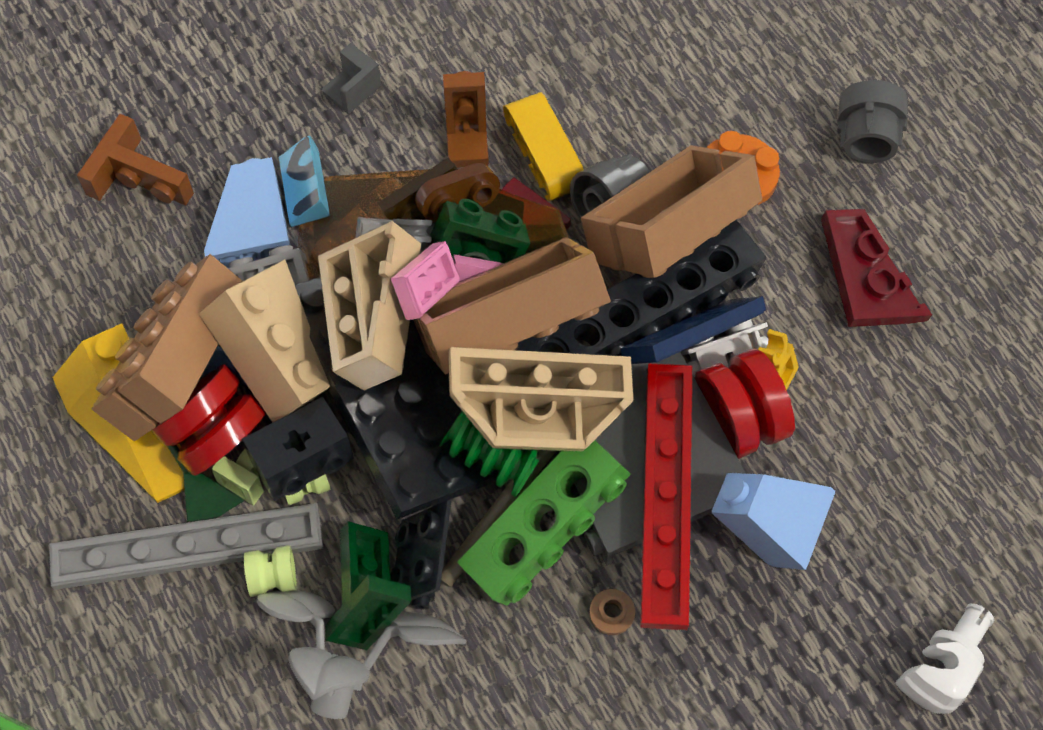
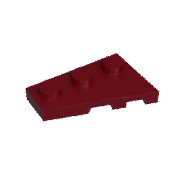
(866, 276)

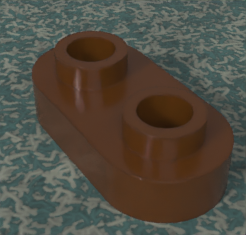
(470, 182)

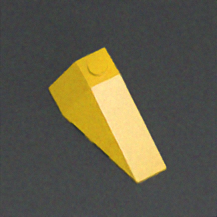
(143, 459)

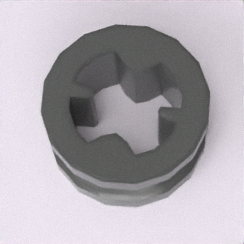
(416, 228)

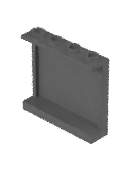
(620, 522)

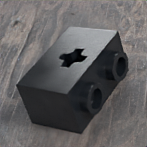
(298, 449)

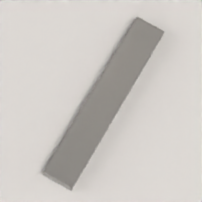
(182, 546)

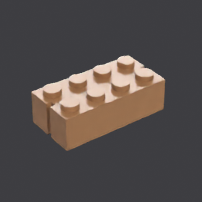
(672, 210)
(515, 302)
(166, 354)

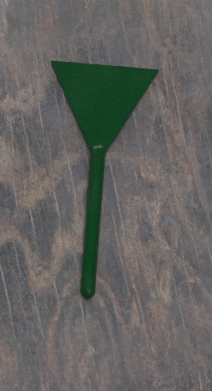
(204, 496)

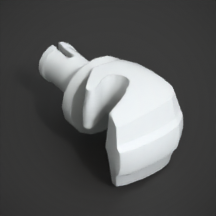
(947, 688)

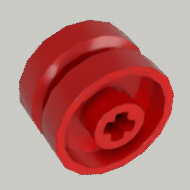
(748, 401)
(213, 426)

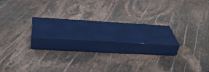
(693, 330)

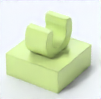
(239, 477)

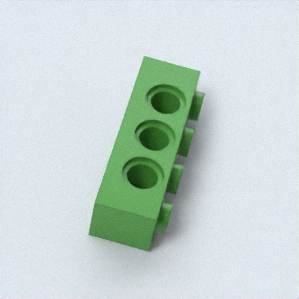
(520, 523)

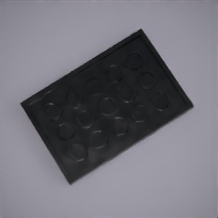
(399, 421)

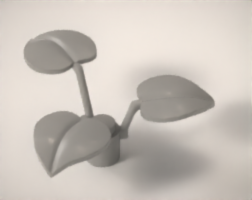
(332, 677)

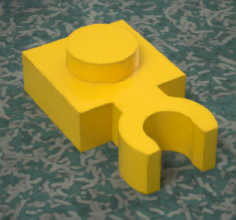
(781, 355)

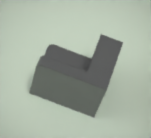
(355, 82)

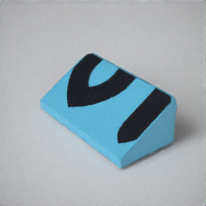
(303, 183)

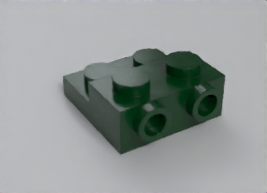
(480, 233)

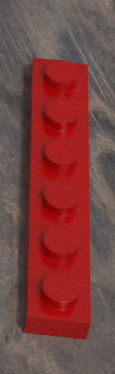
(667, 498)

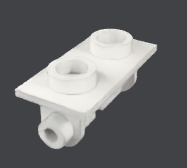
(713, 351)

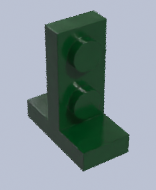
(368, 593)

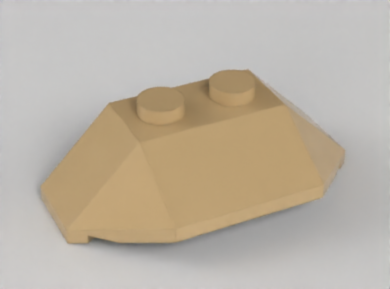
(539, 396)

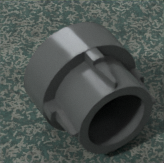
(872, 120)
(603, 181)

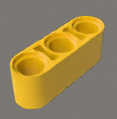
(544, 143)

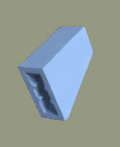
(249, 214)
(774, 516)

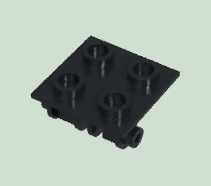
(421, 553)

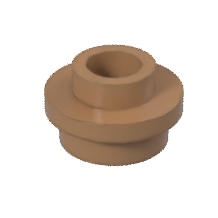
(607, 624)

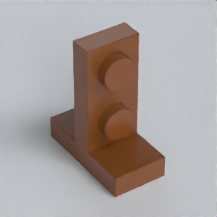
(466, 118)
(117, 159)

